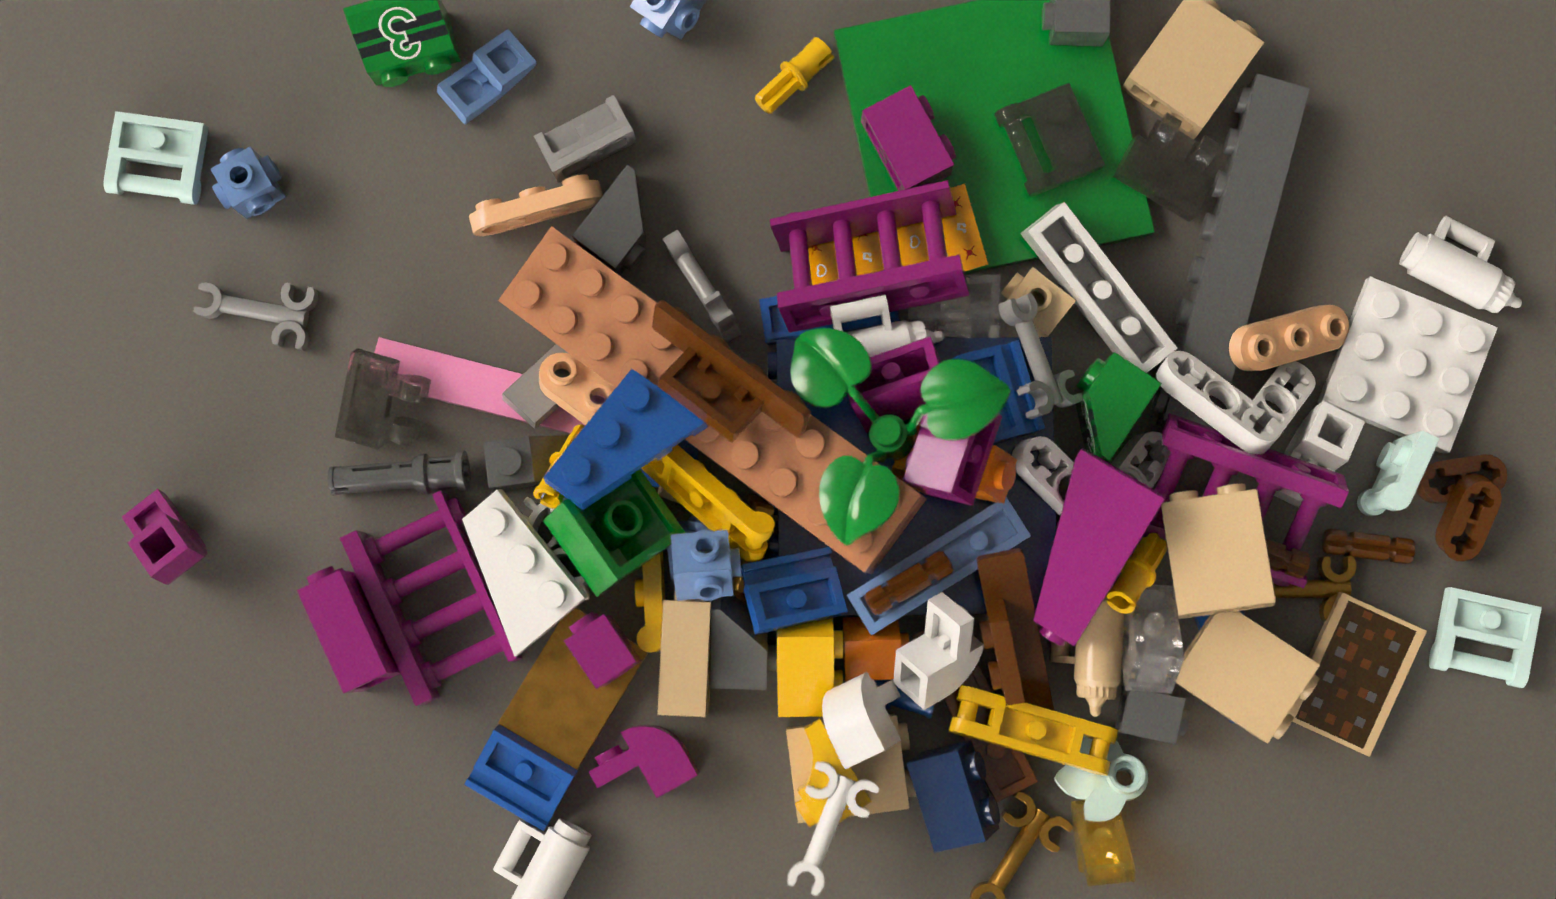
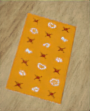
(960, 238)

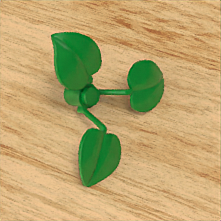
(864, 495)

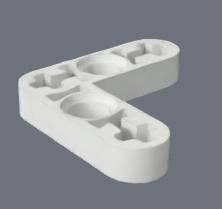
(1241, 412)
(1051, 456)

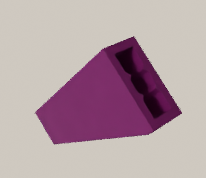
(1094, 538)

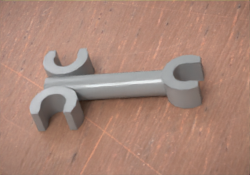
(710, 298)
(292, 316)
(1047, 388)

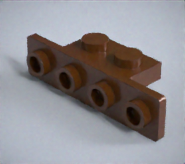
(718, 382)
(1012, 631)

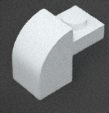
(1324, 440)
(940, 658)
(858, 718)

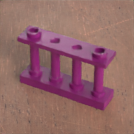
(904, 286)
(1272, 472)
(385, 595)

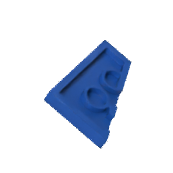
(622, 436)

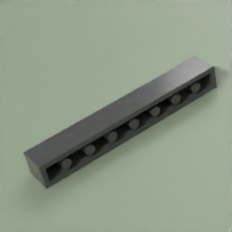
(1238, 229)

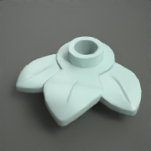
(1104, 794)

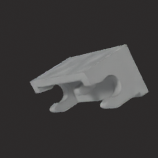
(586, 139)

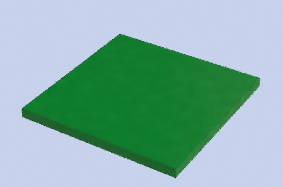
(968, 67)

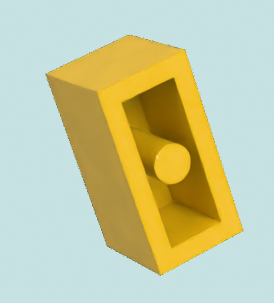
(807, 667)

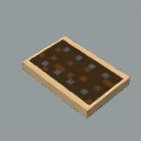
(1360, 673)

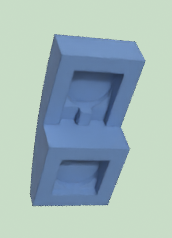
(487, 77)

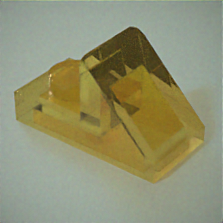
(1102, 849)

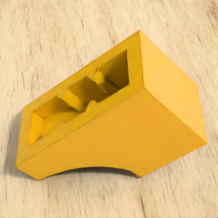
(823, 750)

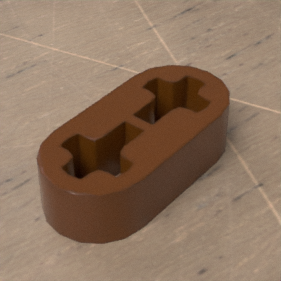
(1459, 468)
(1468, 517)

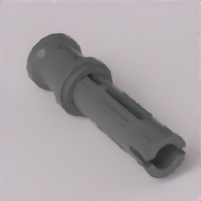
(420, 474)

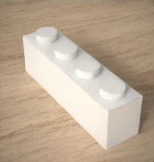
(1098, 288)

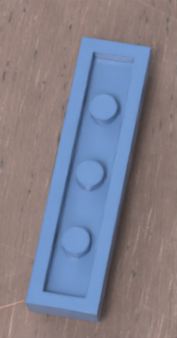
(987, 532)

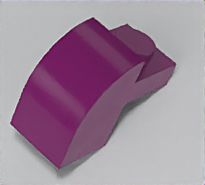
(163, 538)
(656, 751)

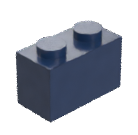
(954, 796)

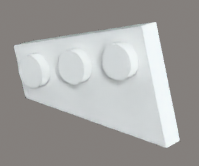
(521, 571)

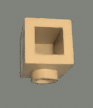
(1050, 299)

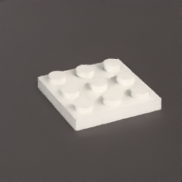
(1408, 363)

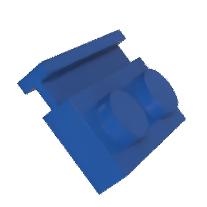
(1009, 366)
(792, 590)
(521, 777)

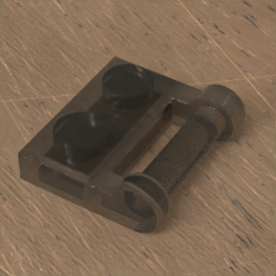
(1062, 135)

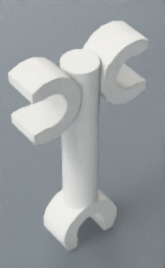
(839, 792)

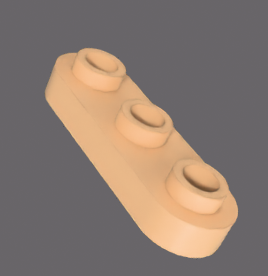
(535, 206)
(1315, 328)
(575, 390)

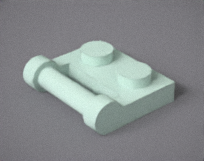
(157, 143)
(1400, 473)
(1490, 622)

